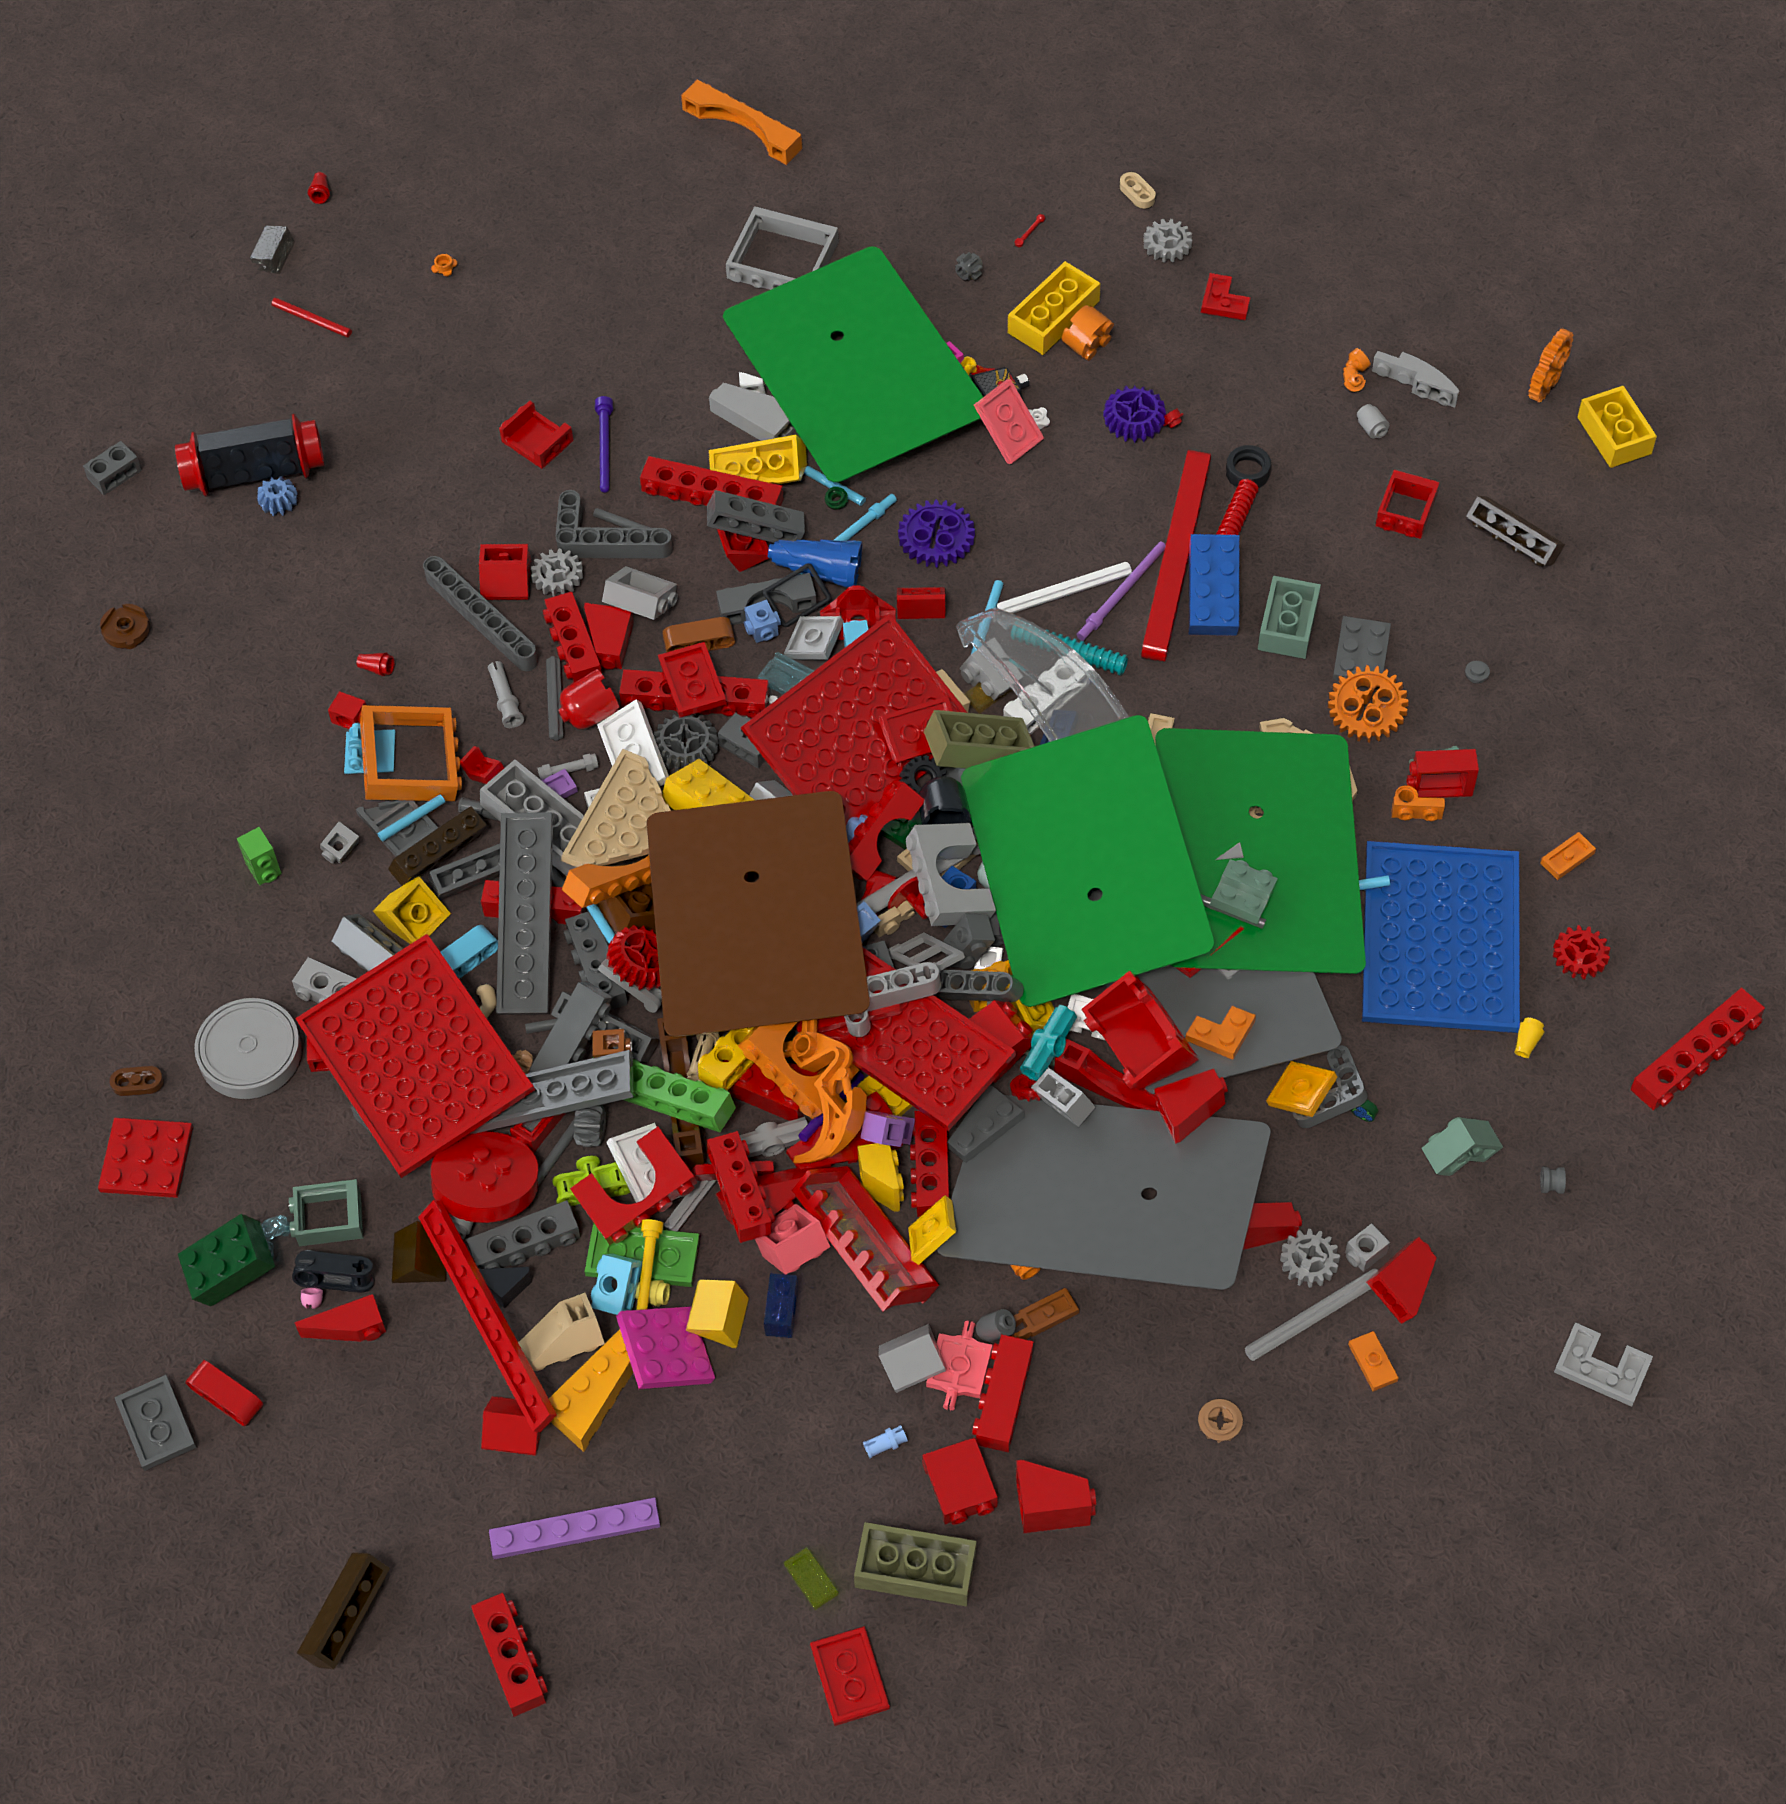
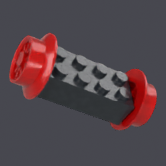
(249, 454)

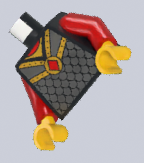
(989, 378)

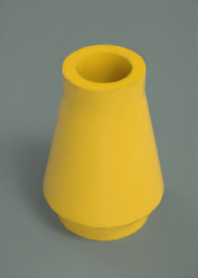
(1528, 1036)

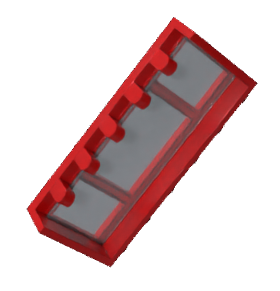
(864, 1237)

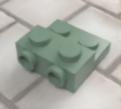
(1244, 891)

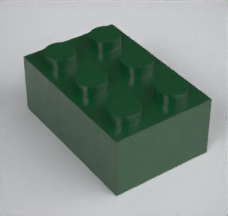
(226, 1260)

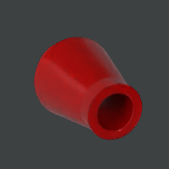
(319, 190)
(377, 663)

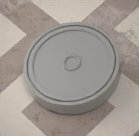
(248, 1048)

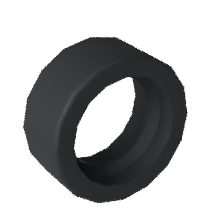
(1252, 453)

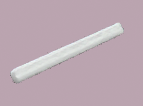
(1066, 588)

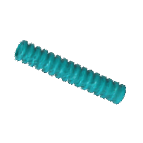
(1097, 656)

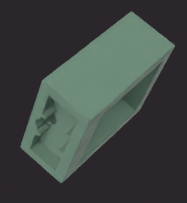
(326, 1192)

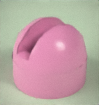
(311, 1297)

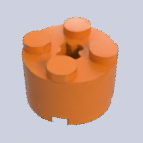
(1088, 332)

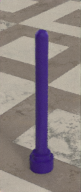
(604, 408)

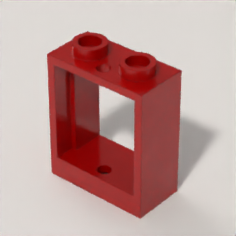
(1403, 484)
(1441, 785)

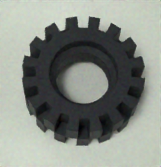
(918, 764)

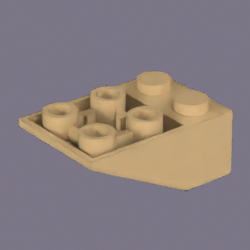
(563, 1333)

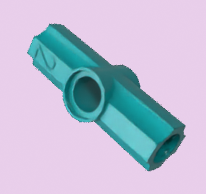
(1048, 1042)

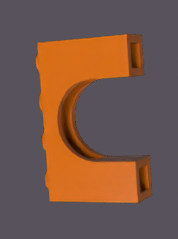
(765, 1049)

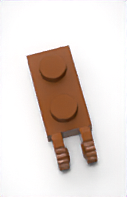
(1045, 1314)

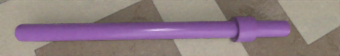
(1096, 619)

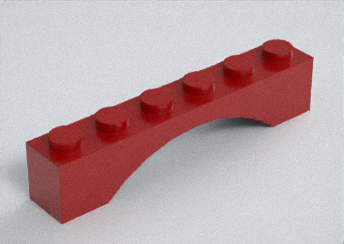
(1090, 1072)

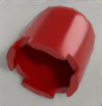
(587, 701)

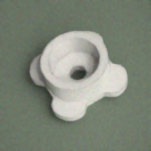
(1042, 421)

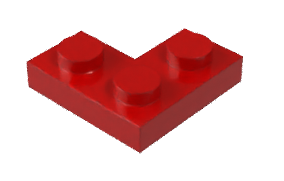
(1221, 303)

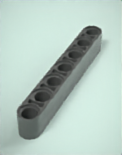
(480, 613)

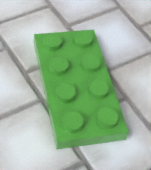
(673, 1255)

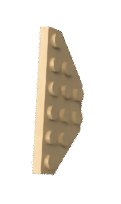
(617, 817)

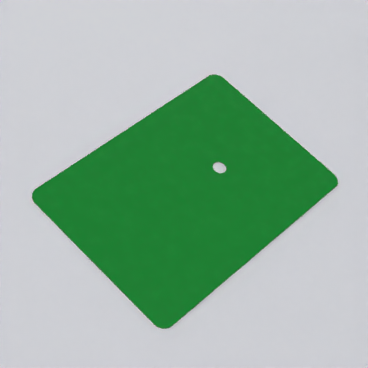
(874, 389)
(1077, 821)
(1300, 839)

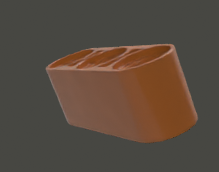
(715, 632)

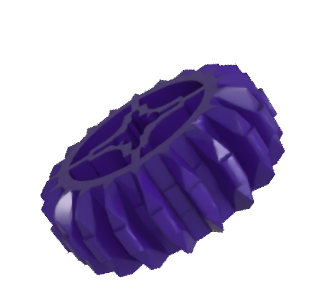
(1134, 413)

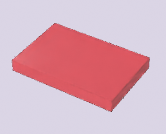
(1009, 421)

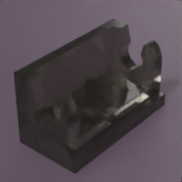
(273, 249)

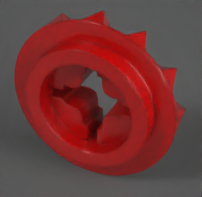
(1021, 1088)

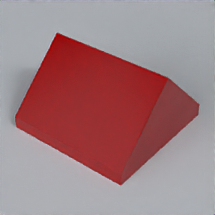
(743, 550)
(921, 603)
(507, 1428)

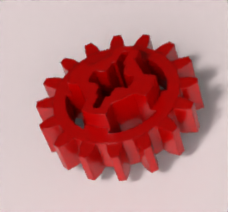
(1581, 952)

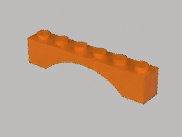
(708, 102)
(596, 883)

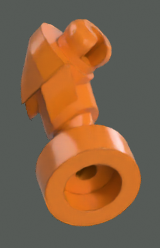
(1357, 362)

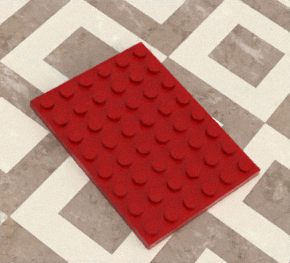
(828, 724)
(415, 1055)

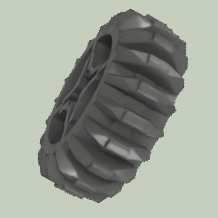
(700, 744)

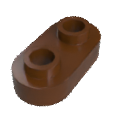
(137, 1080)

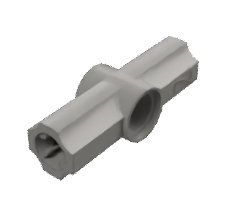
(773, 1138)

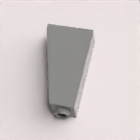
(750, 411)

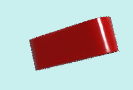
(224, 1393)

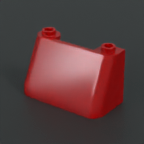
(1139, 1032)

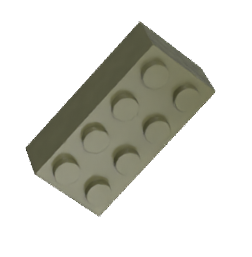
(972, 738)
(915, 1564)

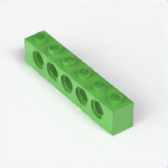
(680, 1097)

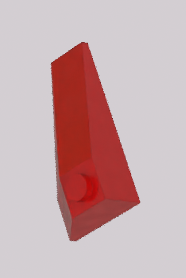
(850, 1152)

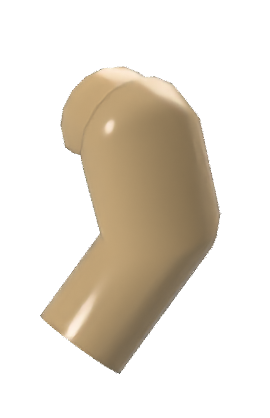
(488, 999)

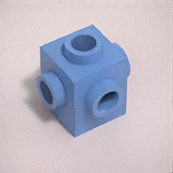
(761, 621)

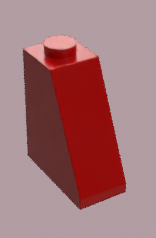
(609, 632)
(1190, 1102)
(1271, 1224)
(1404, 1279)

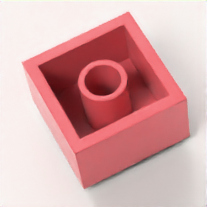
(793, 1240)

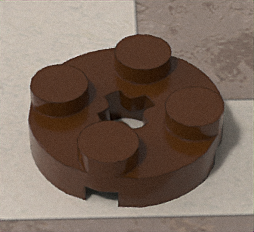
(128, 637)

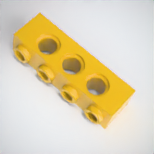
(725, 1074)

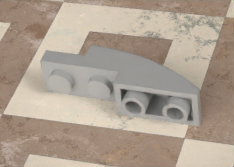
(1426, 379)

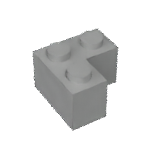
(979, 669)

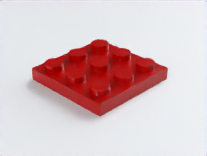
(145, 1157)

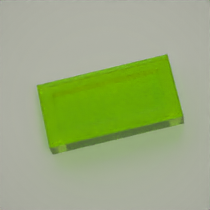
(810, 1578)

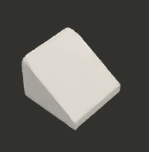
(751, 383)
(991, 956)

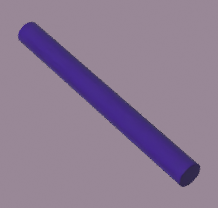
(816, 1122)

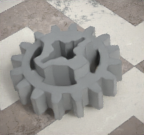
(1167, 240)
(557, 572)
(1308, 1245)

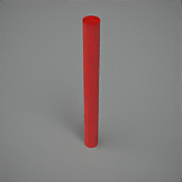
(311, 317)

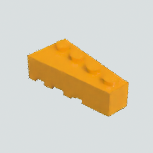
(592, 1392)

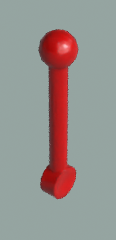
(1019, 242)

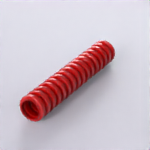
(1238, 508)

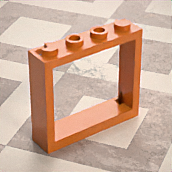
(400, 788)

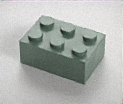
(1289, 617)

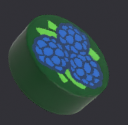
(1366, 1111)

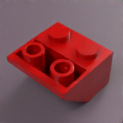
(504, 571)

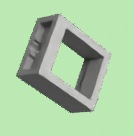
(640, 593)

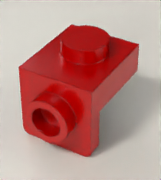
(479, 767)

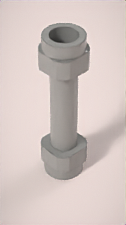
(589, 762)

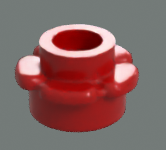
(1173, 418)

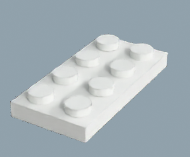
(631, 731)

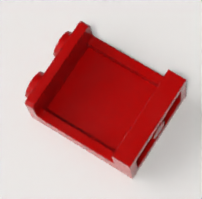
(535, 435)
(960, 1481)

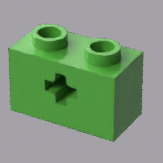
(259, 856)

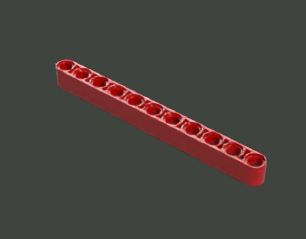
(1176, 556)

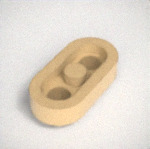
(1141, 193)

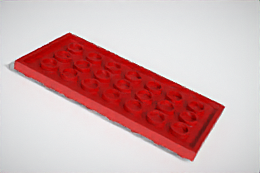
(928, 1055)

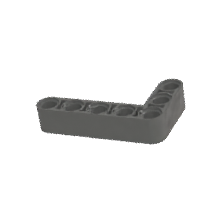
(606, 542)

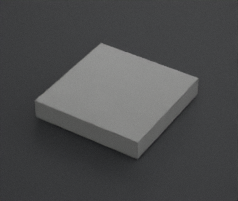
(814, 637)

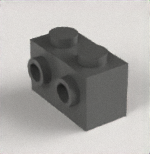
(972, 937)

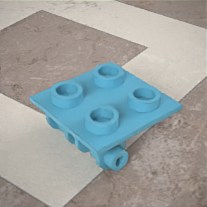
(384, 750)

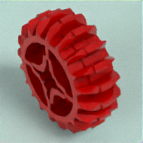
(635, 957)

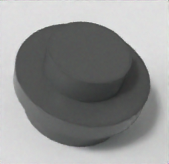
(1477, 671)

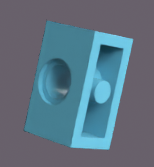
(626, 1273)

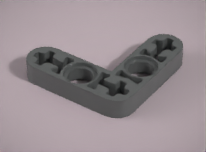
(1342, 1094)

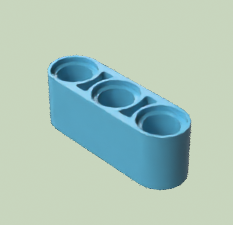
(470, 950)

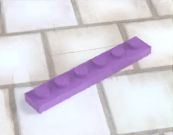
(574, 1528)

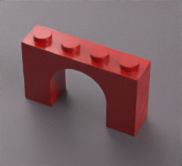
(617, 1219)

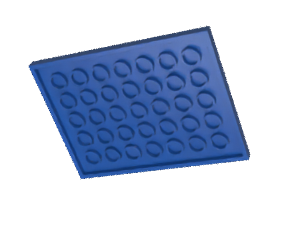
(1442, 937)

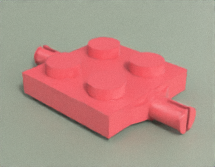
(965, 1365)

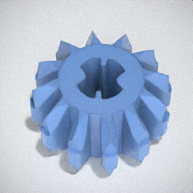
(277, 496)

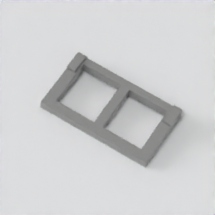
(897, 951)

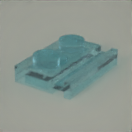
(784, 673)

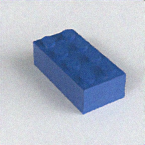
(1213, 584)

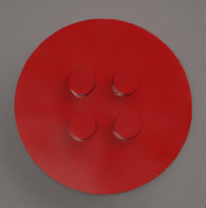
(485, 1177)

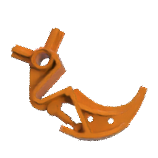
(844, 1120)

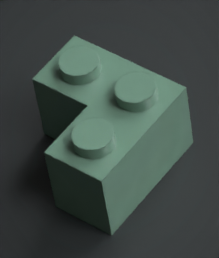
(1459, 1143)

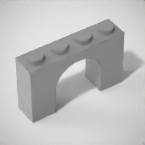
(942, 901)

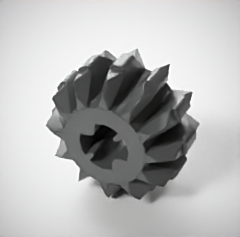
(589, 1126)

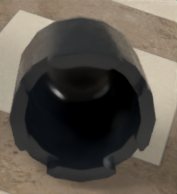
(944, 802)

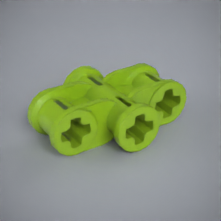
(605, 1175)

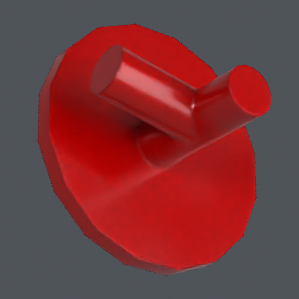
(910, 892)

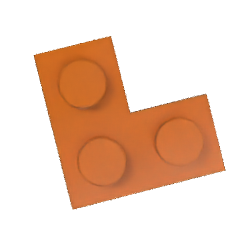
(1222, 1038)

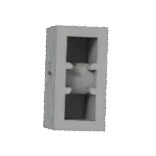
(1063, 1097)

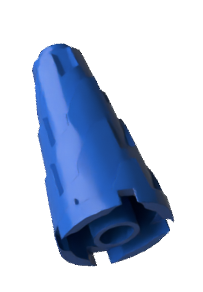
(831, 559)

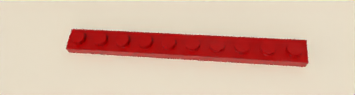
(487, 1316)

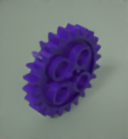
(952, 538)

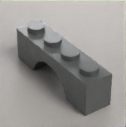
(796, 594)

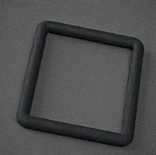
(788, 577)

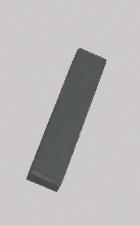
(973, 986)

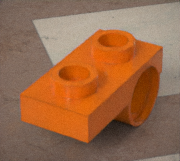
(1417, 807)

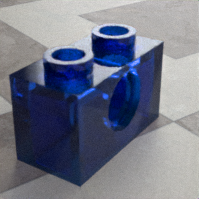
(781, 1305)

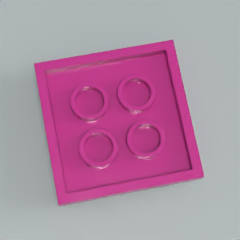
(663, 1349)

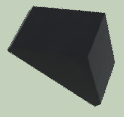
(506, 1282)

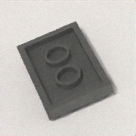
(1361, 644)
(155, 1422)

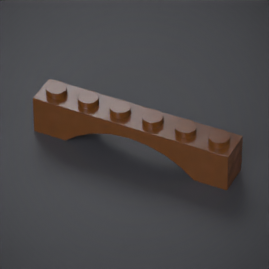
(685, 1134)

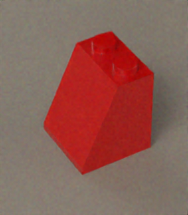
(1003, 1023)
(1052, 1498)

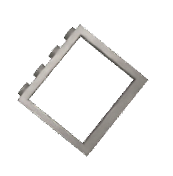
(783, 225)

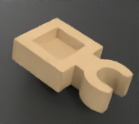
(891, 919)

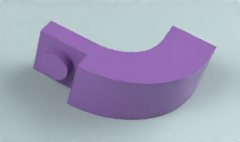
(887, 1128)

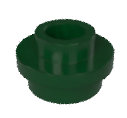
(835, 492)

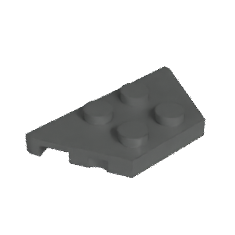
(390, 812)

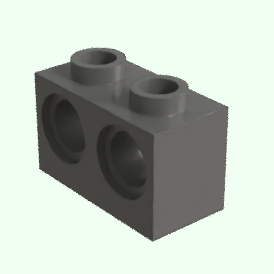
(112, 468)

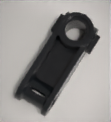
(333, 1271)

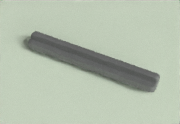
(554, 689)

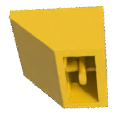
(880, 1174)

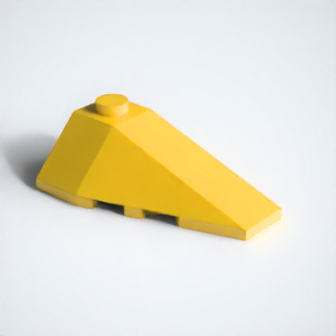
(769, 460)

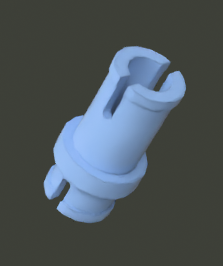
(885, 1441)

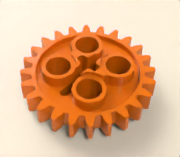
(1550, 365)
(1388, 712)

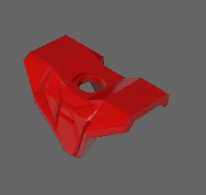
(858, 602)

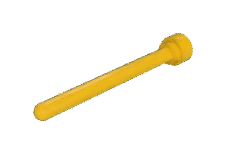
(651, 1231)

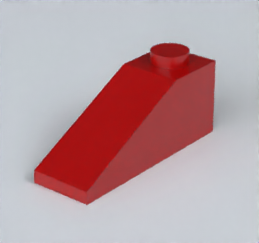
(348, 1322)

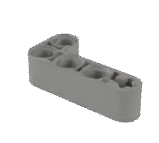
(927, 984)

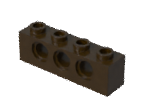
(437, 846)

